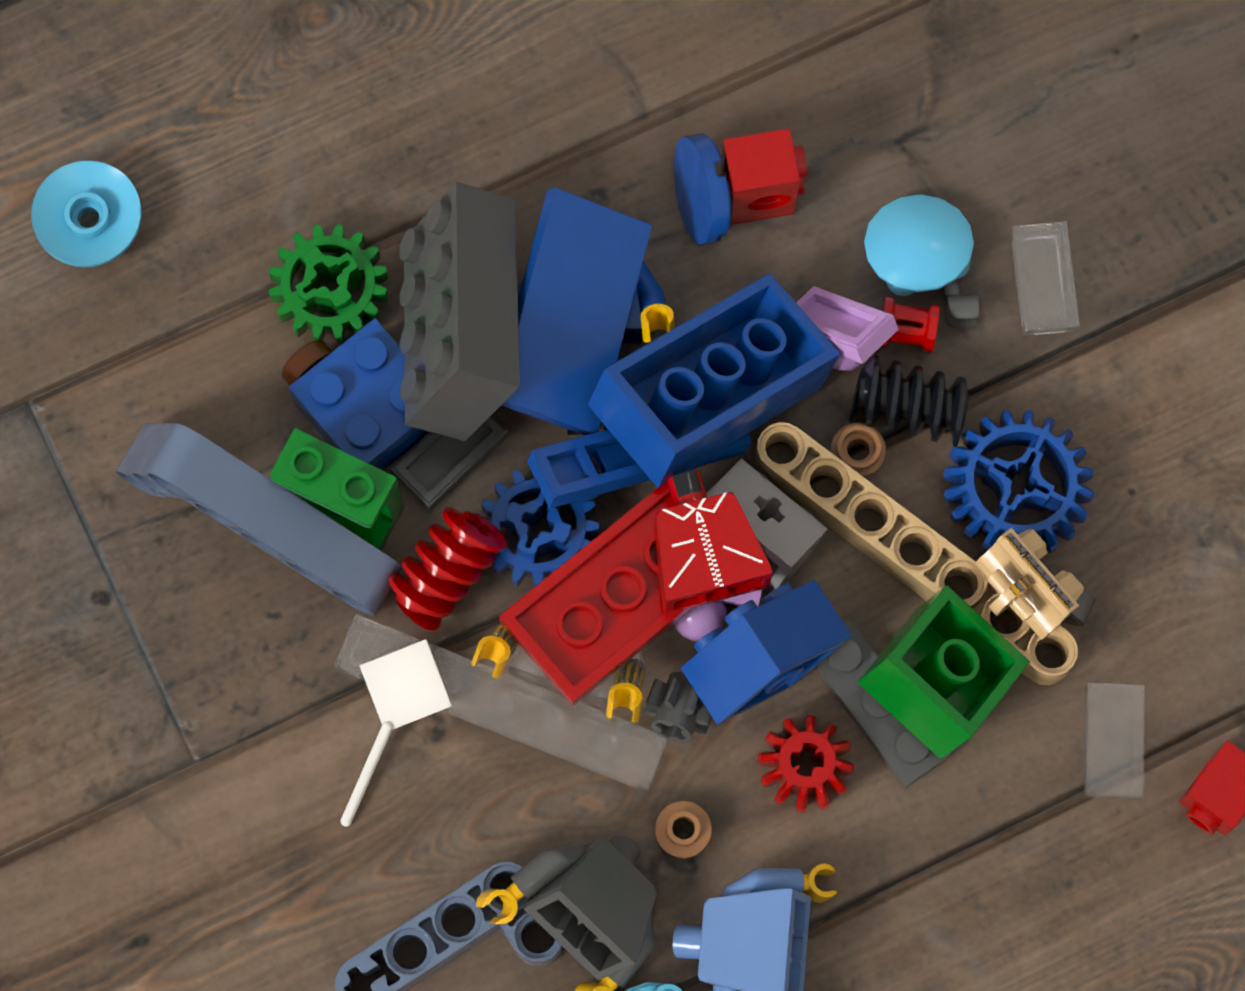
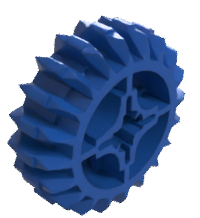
(995, 473)

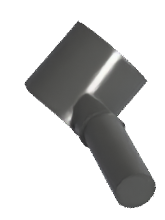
(960, 309)

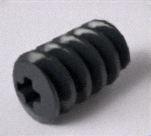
(911, 399)

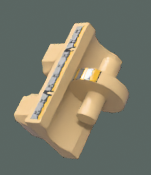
(1027, 584)

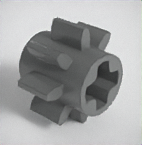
(676, 709)

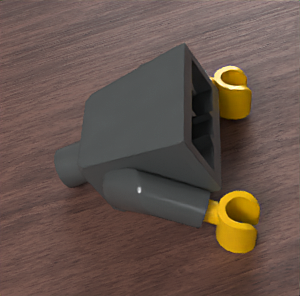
(589, 904)

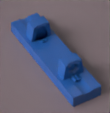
(569, 475)

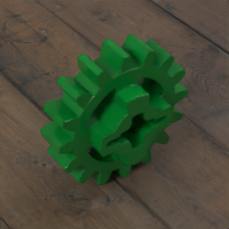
(344, 270)

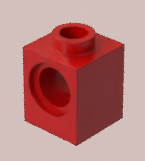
(1218, 792)

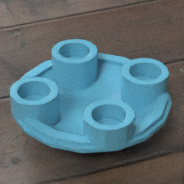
(919, 244)

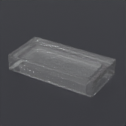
(1045, 278)
(1114, 741)

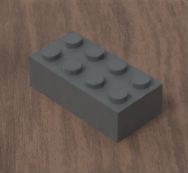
(460, 312)

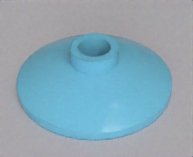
(77, 191)

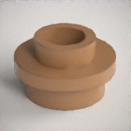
(864, 435)
(683, 847)

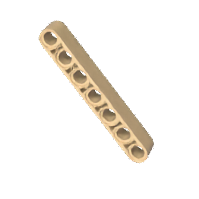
(898, 529)

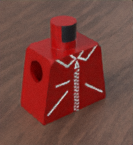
(705, 547)

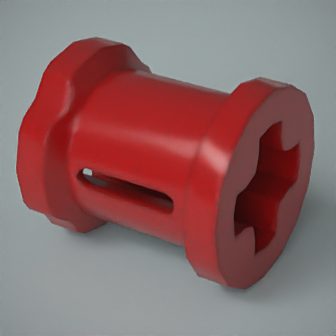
(923, 317)

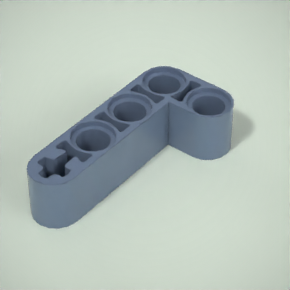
(440, 945)

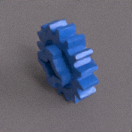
(515, 520)

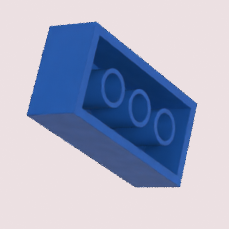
(713, 379)

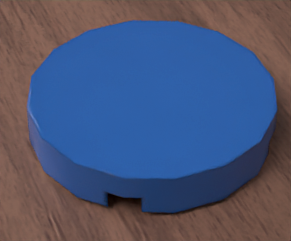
(700, 193)

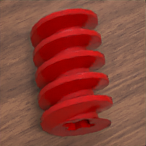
(446, 567)

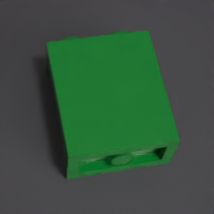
(340, 487)

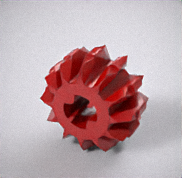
(820, 777)

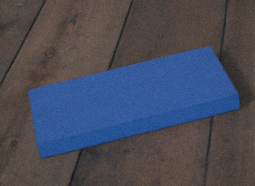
(574, 307)

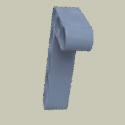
(185, 465)

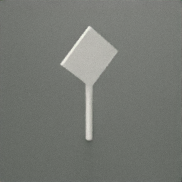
(403, 690)

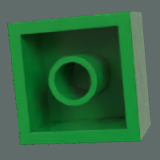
(943, 672)

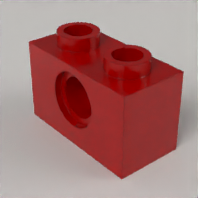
(763, 175)

